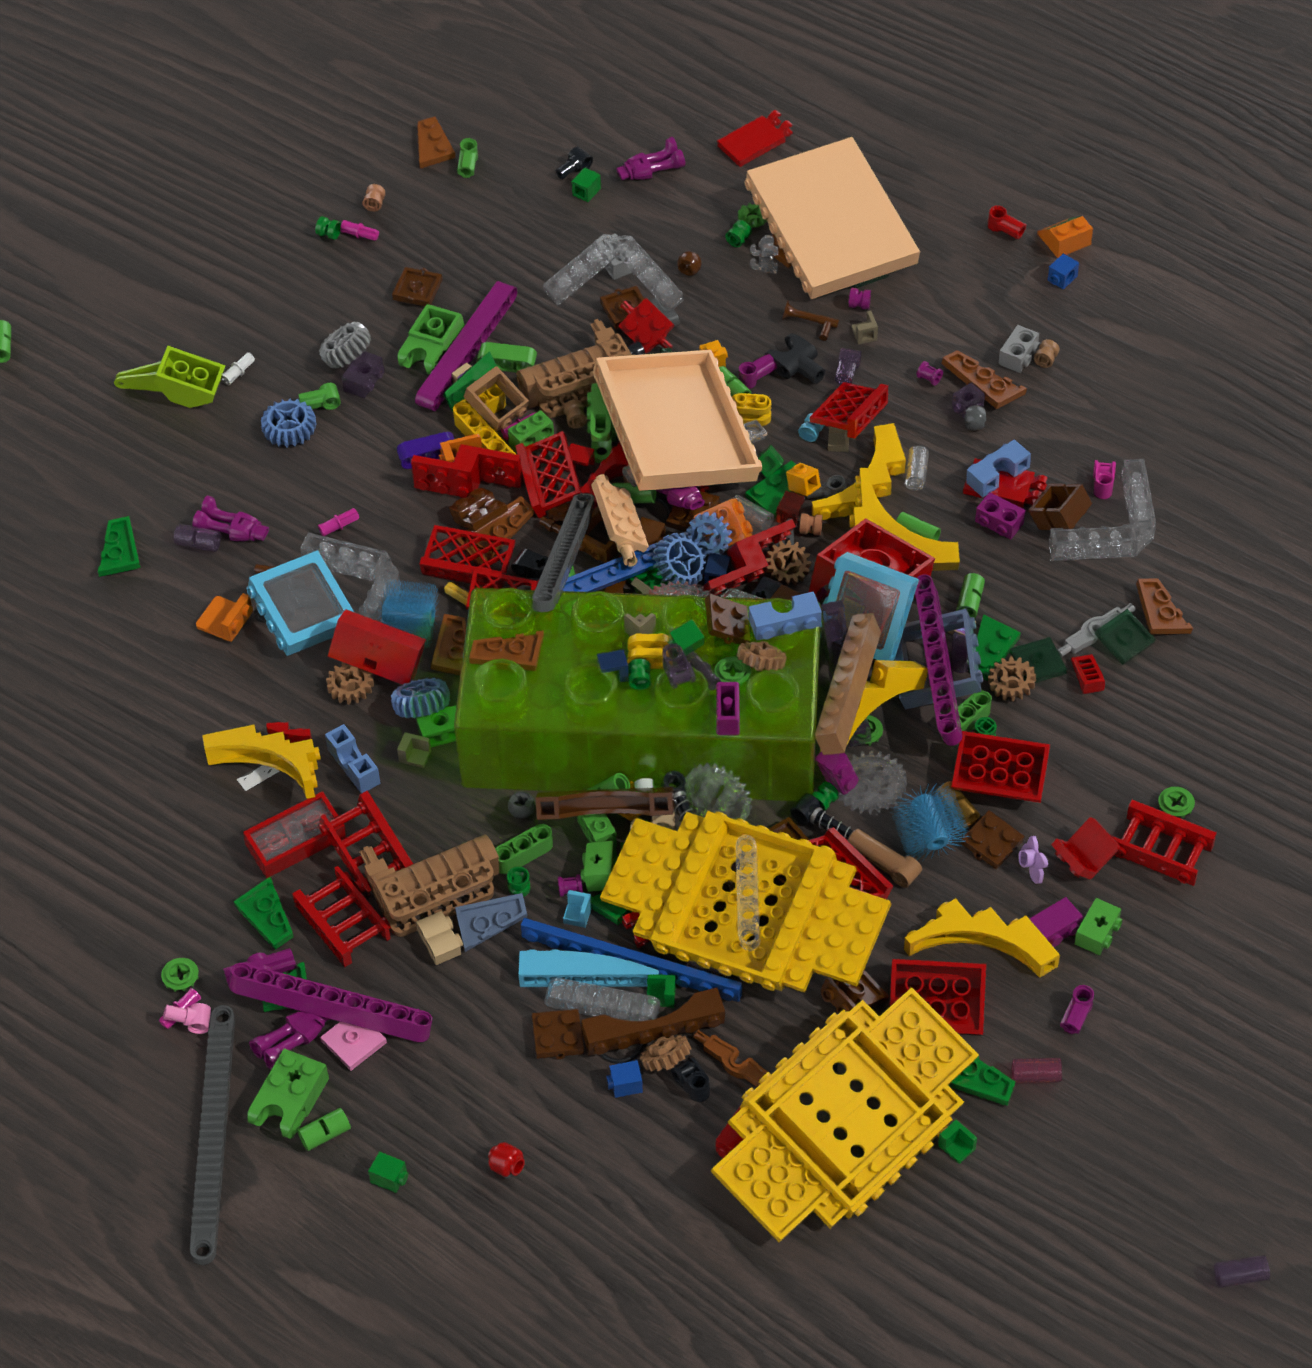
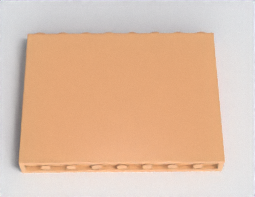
(831, 217)
(676, 420)

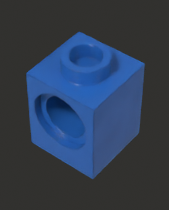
(1063, 271)

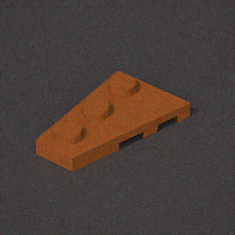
(433, 143)
(1159, 610)
(450, 645)
(520, 649)

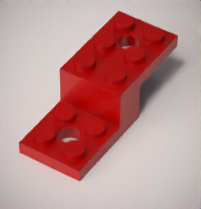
(467, 471)
(748, 558)

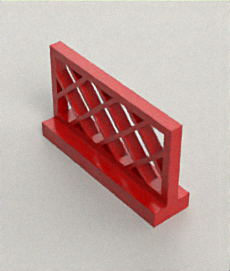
(861, 414)
(531, 474)
(460, 571)
(866, 875)

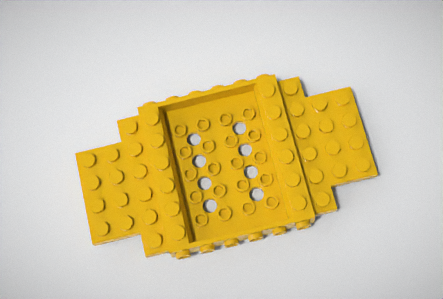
(811, 928)
(795, 1162)

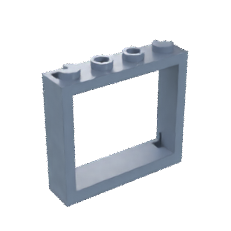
(963, 687)

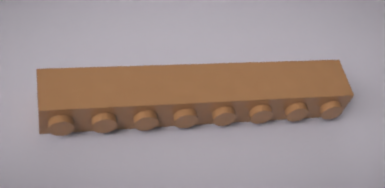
(848, 684)

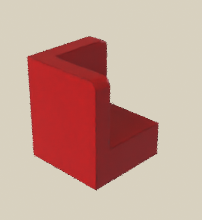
(581, 455)

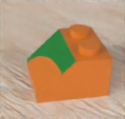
(1067, 235)

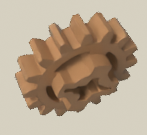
(796, 567)
(761, 656)
(1012, 678)
(350, 683)
(665, 1053)

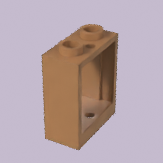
(496, 377)

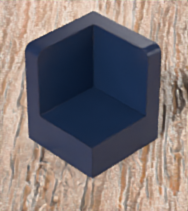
(717, 566)
(616, 662)

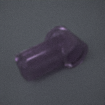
(847, 363)

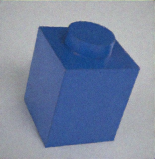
(625, 1079)

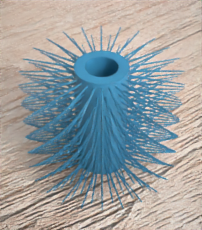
(409, 610)
(930, 821)

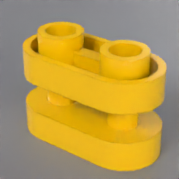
(753, 407)
(647, 647)

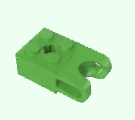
(430, 337)
(601, 425)
(289, 1092)

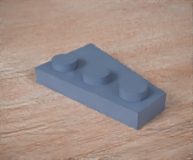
(488, 918)

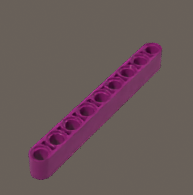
(466, 344)
(936, 647)
(330, 1002)

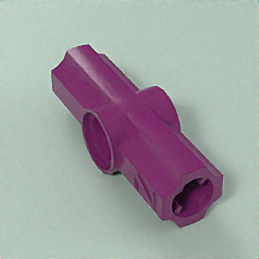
(278, 962)

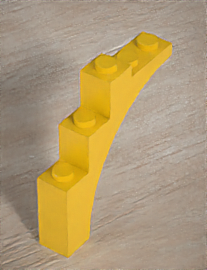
(887, 461)
(869, 507)
(887, 681)
(271, 750)
(986, 928)

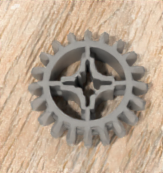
(345, 345)

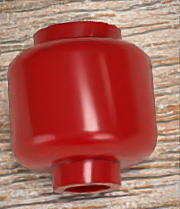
(506, 1160)

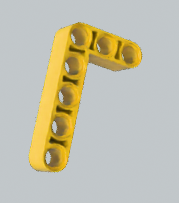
(471, 422)

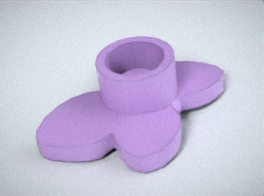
(1032, 858)

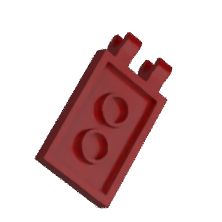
(755, 138)
(1015, 488)

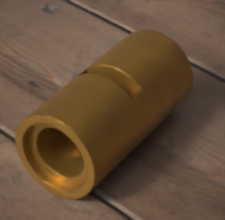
(967, 809)

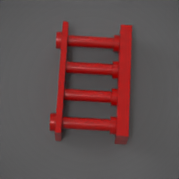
(376, 825)
(1170, 825)
(331, 934)

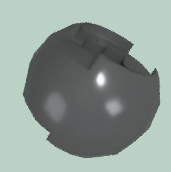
(975, 418)
(521, 811)

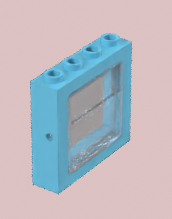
(876, 590)
(299, 602)

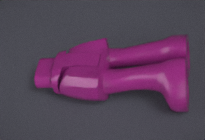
(642, 165)
(683, 497)
(242, 524)
(300, 1024)

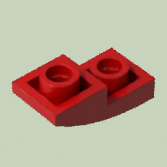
(293, 735)

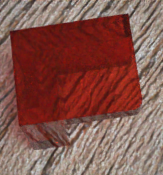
(789, 507)

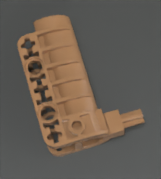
(570, 374)
(432, 882)

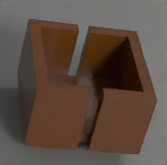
(1060, 506)

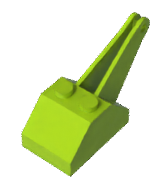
(179, 375)

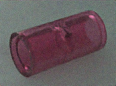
(1037, 1070)

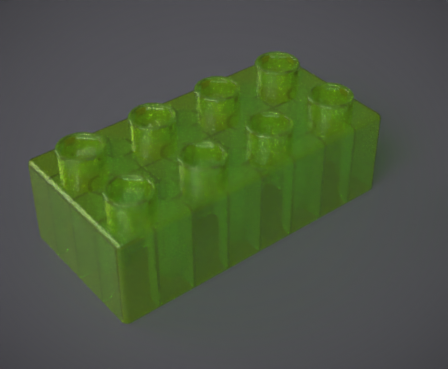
(580, 726)

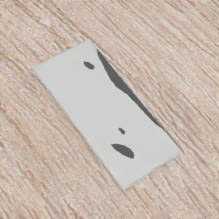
(256, 776)

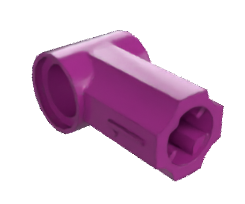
(752, 371)
(1078, 1010)

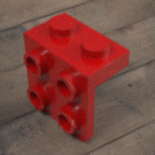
(1087, 849)

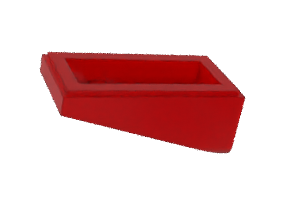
(1093, 685)

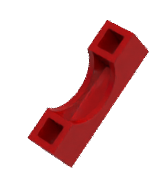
(610, 467)

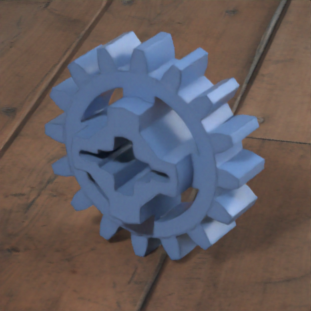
(705, 525)

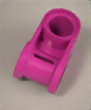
(1103, 479)

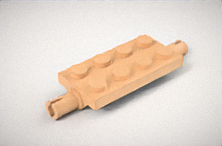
(620, 518)

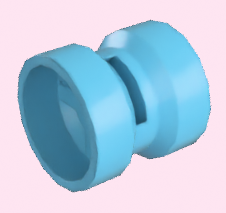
(808, 430)

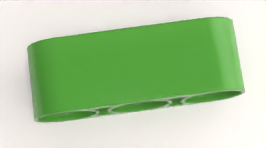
(509, 357)
(973, 708)
(530, 840)

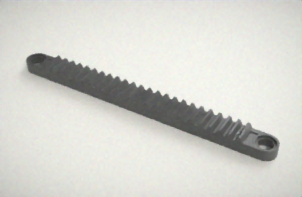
(563, 553)
(212, 1135)

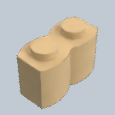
(439, 938)

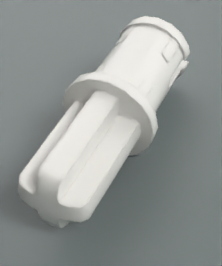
(237, 369)

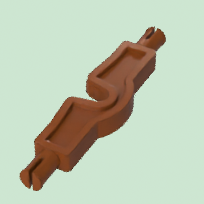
(727, 1056)

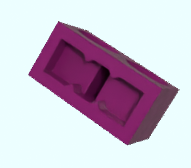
(1000, 515)

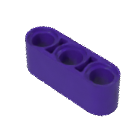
(425, 447)

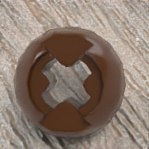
(689, 263)

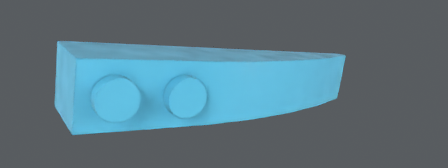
(539, 967)

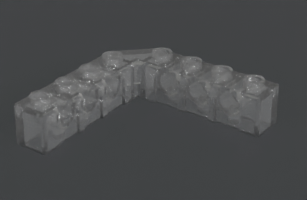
(601, 254)
(1112, 541)
(360, 563)

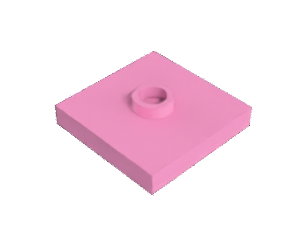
(352, 1043)

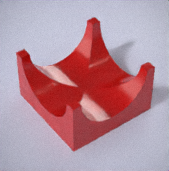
(873, 544)

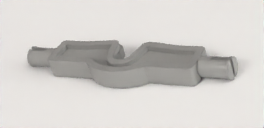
(1086, 636)

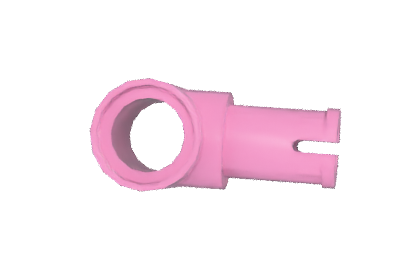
(195, 1016)

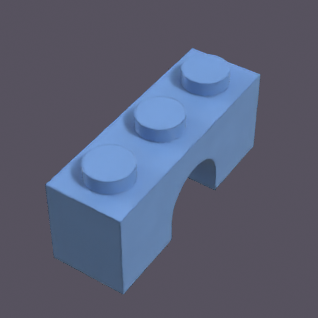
(984, 475)
(770, 623)
(357, 767)

